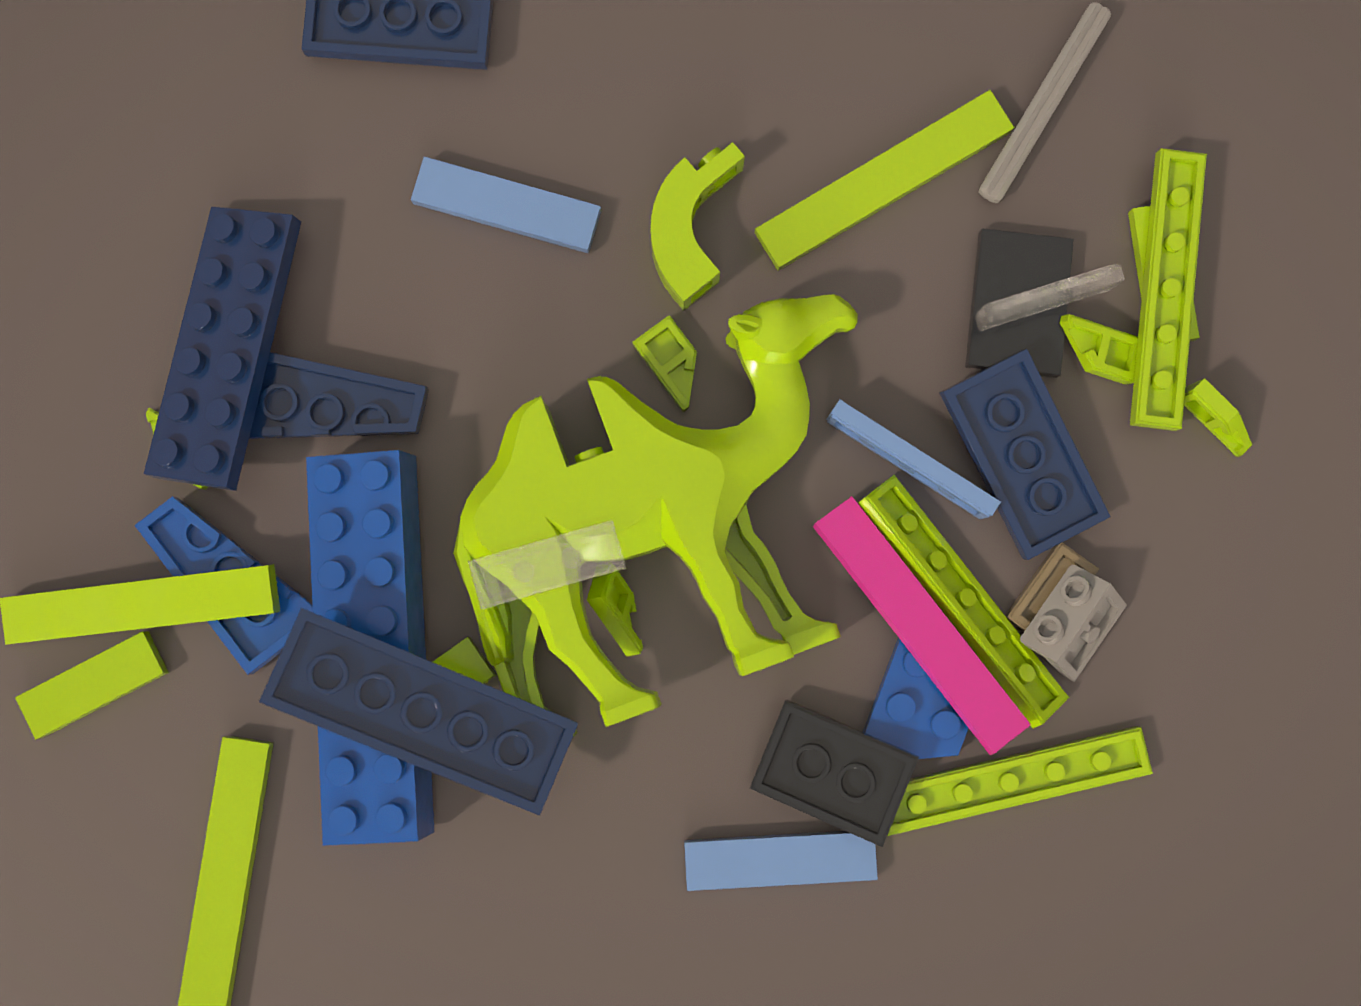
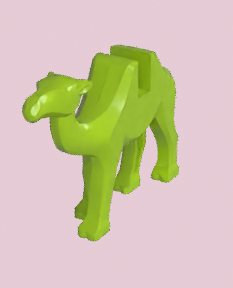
(661, 491)

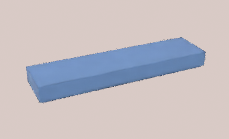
(506, 204)
(912, 461)
(778, 860)

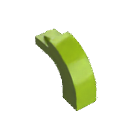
(676, 254)

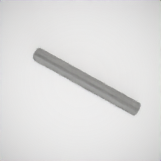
(1044, 102)

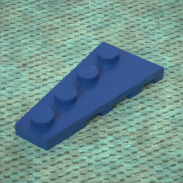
(194, 546)

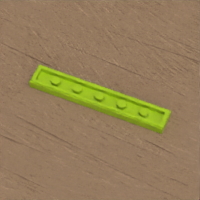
(884, 180)
(1168, 290)
(964, 601)
(140, 604)
(1022, 779)
(225, 872)

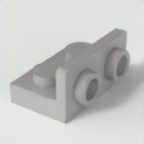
(1074, 621)

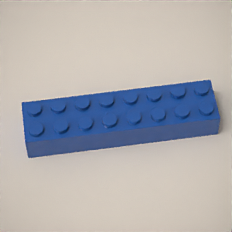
(371, 581)

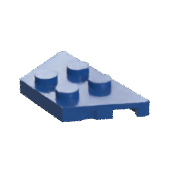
(913, 711)

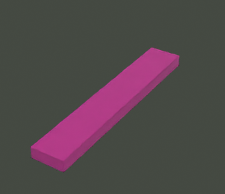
(921, 626)

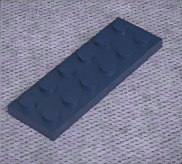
(223, 348)
(418, 712)

